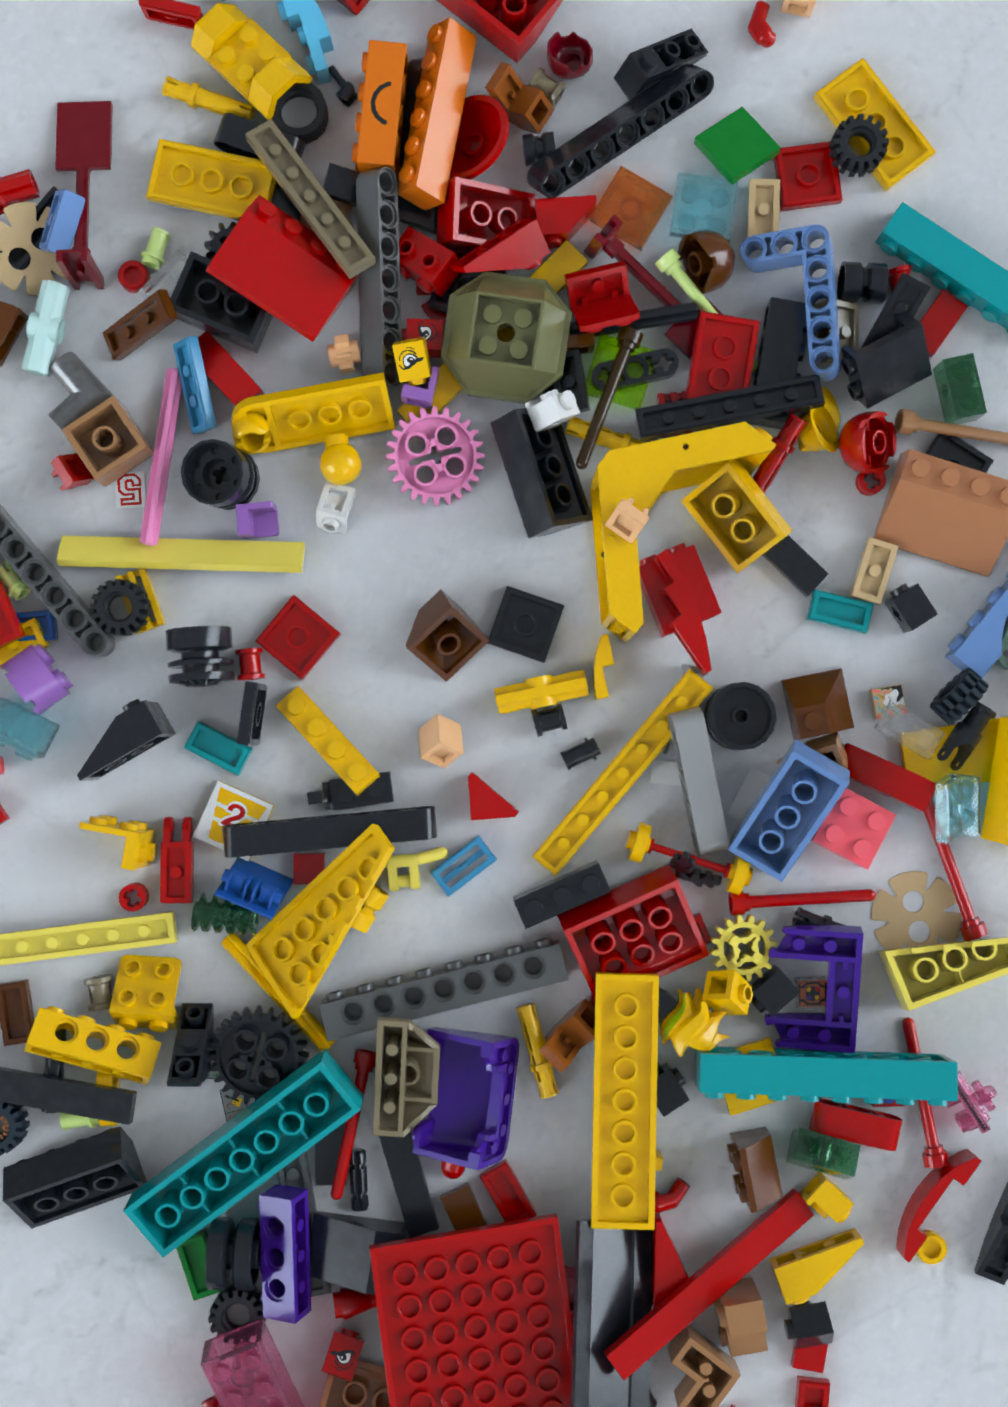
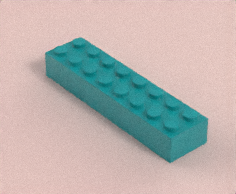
(827, 1074)
(244, 1153)

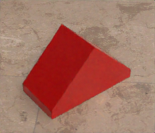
(486, 802)

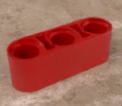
(856, 1124)

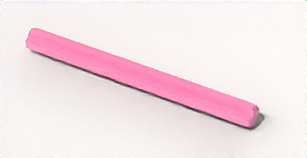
(161, 458)

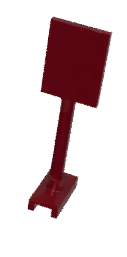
(82, 146)
(680, 334)

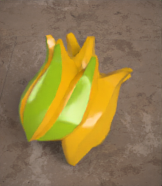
(691, 1024)

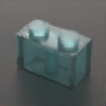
(25, 730)

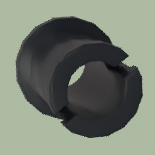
(580, 753)

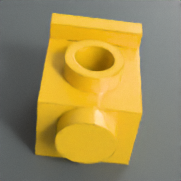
(827, 1198)

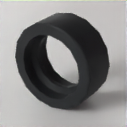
(318, 126)

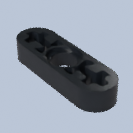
(658, 372)

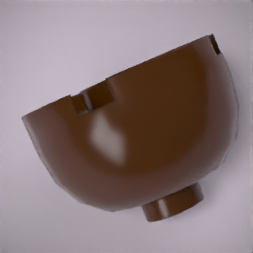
(707, 259)

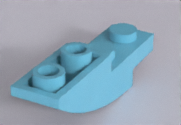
(312, 30)

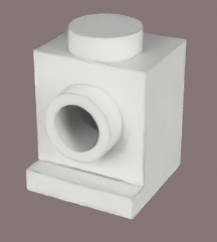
(552, 409)

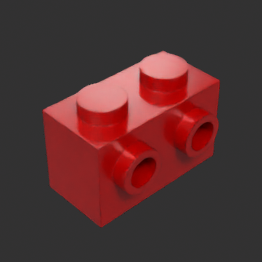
(426, 262)

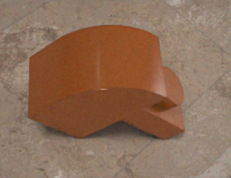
(524, 105)
(569, 1035)

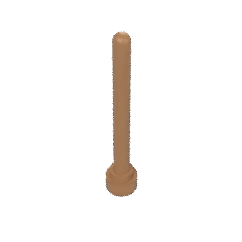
(909, 422)

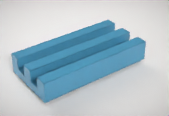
(484, 850)

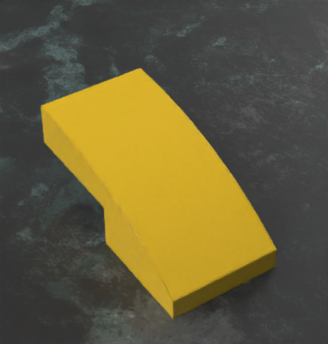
(602, 658)

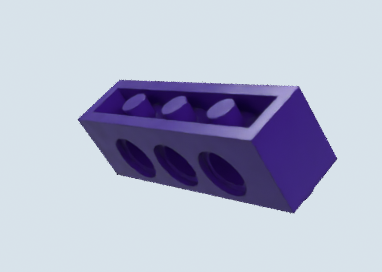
(285, 1253)

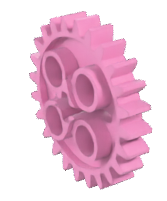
(426, 429)

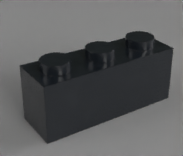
(561, 894)

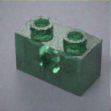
(959, 389)
(823, 1153)

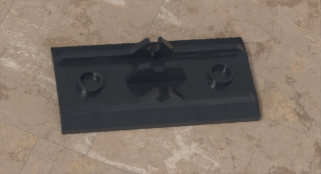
(609, 1299)

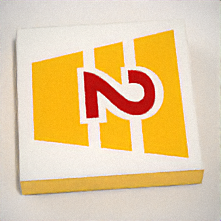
(227, 807)

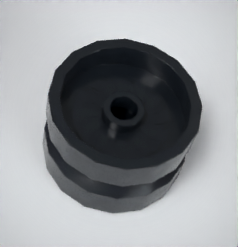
(758, 716)
(233, 1254)

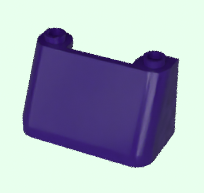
(473, 1099)

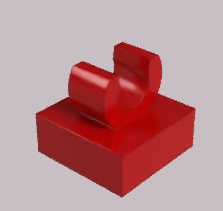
(71, 471)

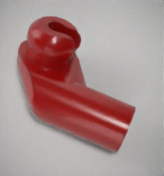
(759, 28)

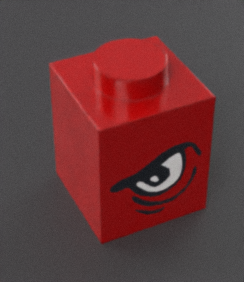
(430, 328)
(343, 1354)

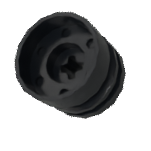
(204, 470)
(200, 655)

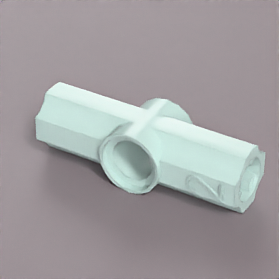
(45, 328)

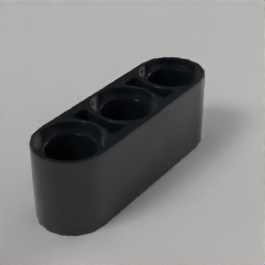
(232, 136)

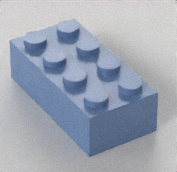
(789, 810)

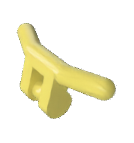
(412, 861)

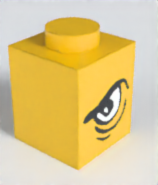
(412, 360)

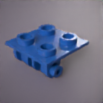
(254, 887)

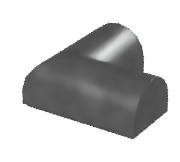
(84, 389)

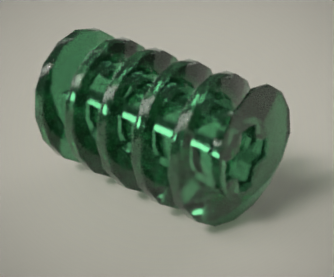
(223, 914)

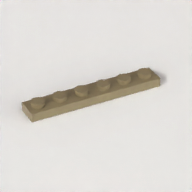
(310, 199)

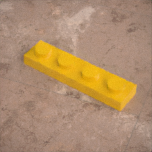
(328, 740)

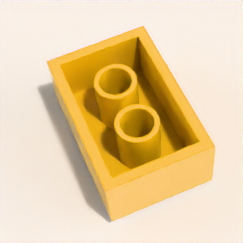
(736, 515)

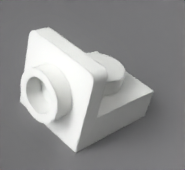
(334, 507)

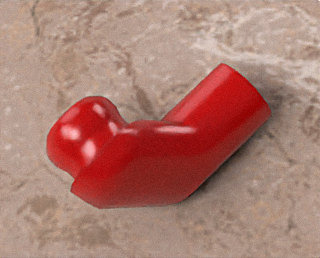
(672, 1198)

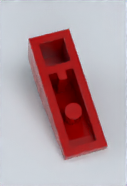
(511, 249)
(667, 1266)

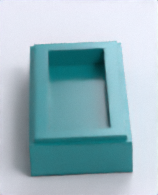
(840, 611)
(218, 748)

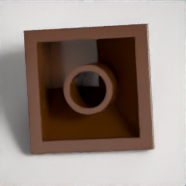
(444, 636)
(817, 704)

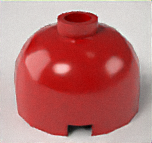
(867, 442)

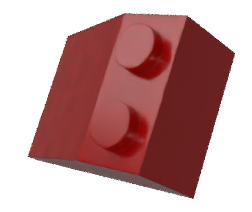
(479, 212)

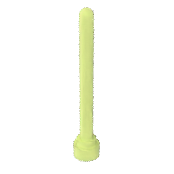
(671, 265)

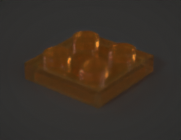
(634, 203)

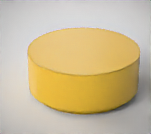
(933, 1249)

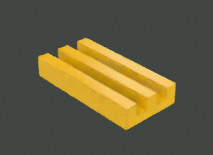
(131, 576)

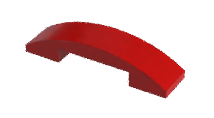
(925, 1197)

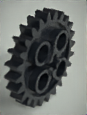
(231, 1047)

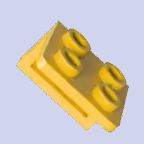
(139, 842)
(146, 993)

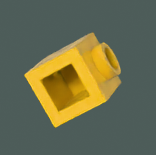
(727, 992)

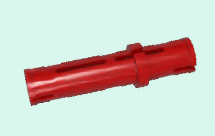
(784, 445)

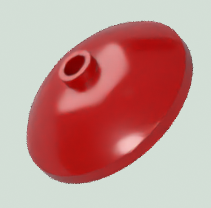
(480, 136)

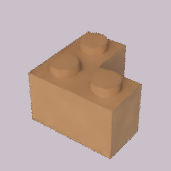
(742, 1319)
(707, 1369)

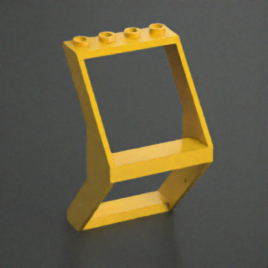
(644, 474)

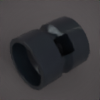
(862, 282)

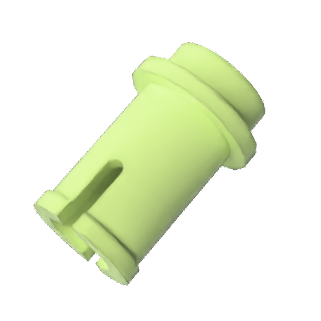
(155, 249)
(16, 586)
(72, 1121)

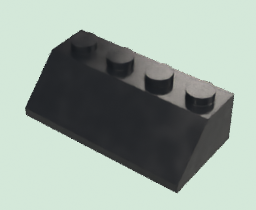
(540, 475)
(73, 1177)

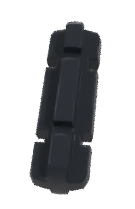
(358, 1180)

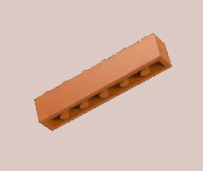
(437, 114)

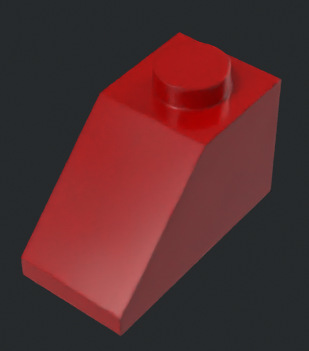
(563, 217)

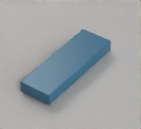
(195, 385)

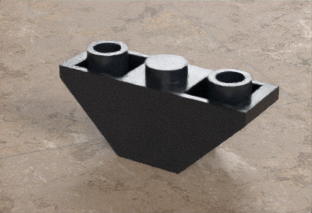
(191, 1048)

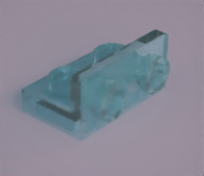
(957, 807)

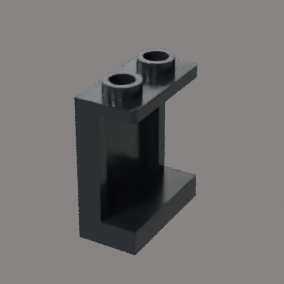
(887, 363)

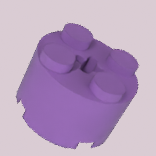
(36, 679)

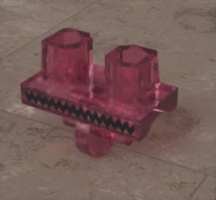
(974, 1115)

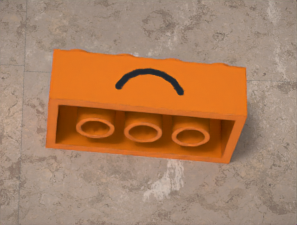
(382, 107)

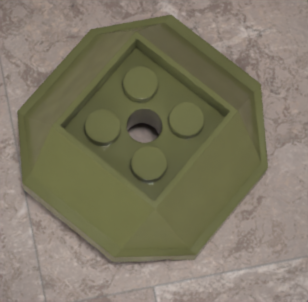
(512, 369)

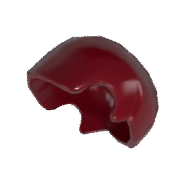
(569, 55)

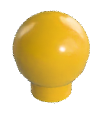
(339, 460)

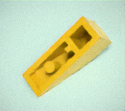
(810, 1267)

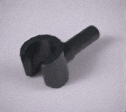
(347, 92)

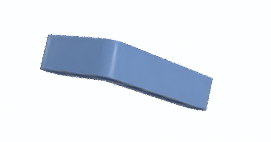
(814, 288)

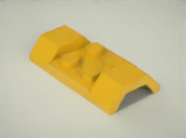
(246, 57)

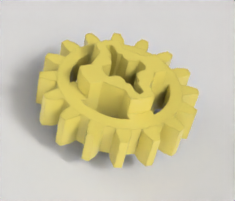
(749, 937)

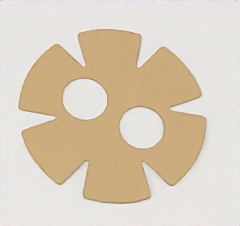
(23, 223)
(891, 909)

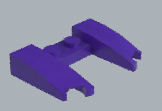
(838, 1025)

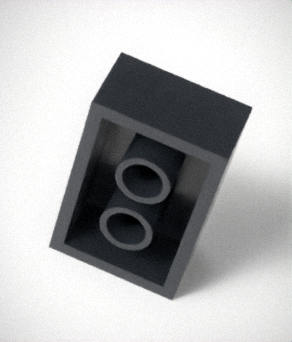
(217, 308)

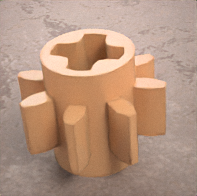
(344, 353)

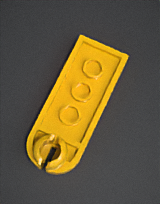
(311, 414)

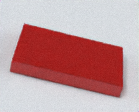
(721, 354)

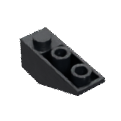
(657, 61)

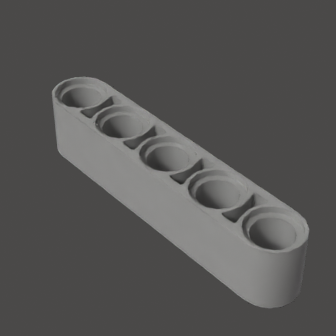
(698, 780)

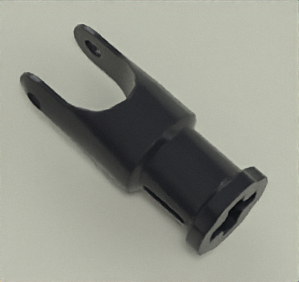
(966, 735)

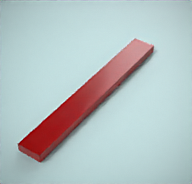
(708, 1284)

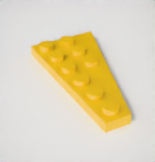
(310, 929)

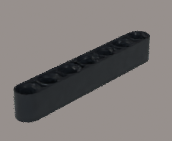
(634, 125)
(326, 831)

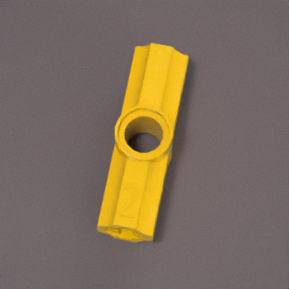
(541, 691)

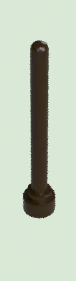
(628, 340)

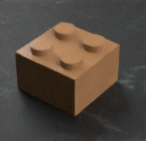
(108, 441)

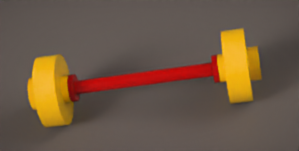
(737, 873)

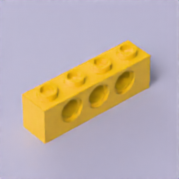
(75, 1051)

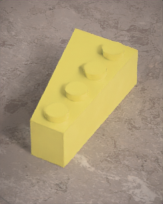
(940, 970)

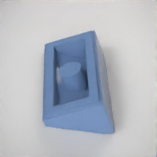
(62, 221)

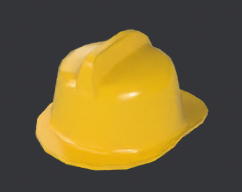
(822, 426)

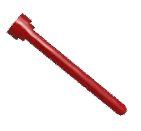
(744, 902)
(971, 927)
(365, 1062)
(934, 1153)

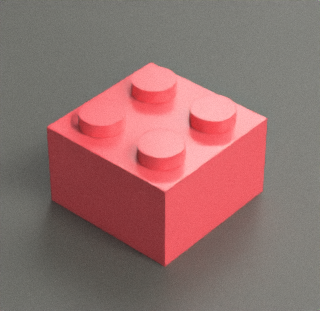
(854, 829)

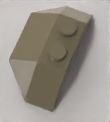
(403, 1076)

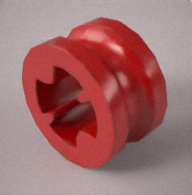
(862, 486)
(142, 893)

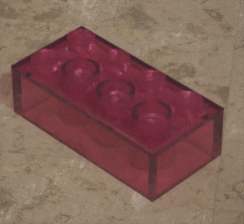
(248, 1369)

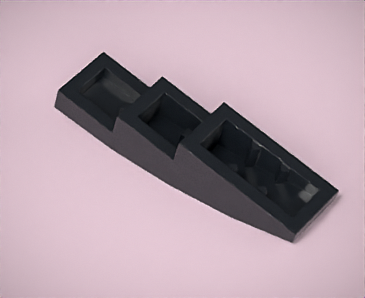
(994, 1251)

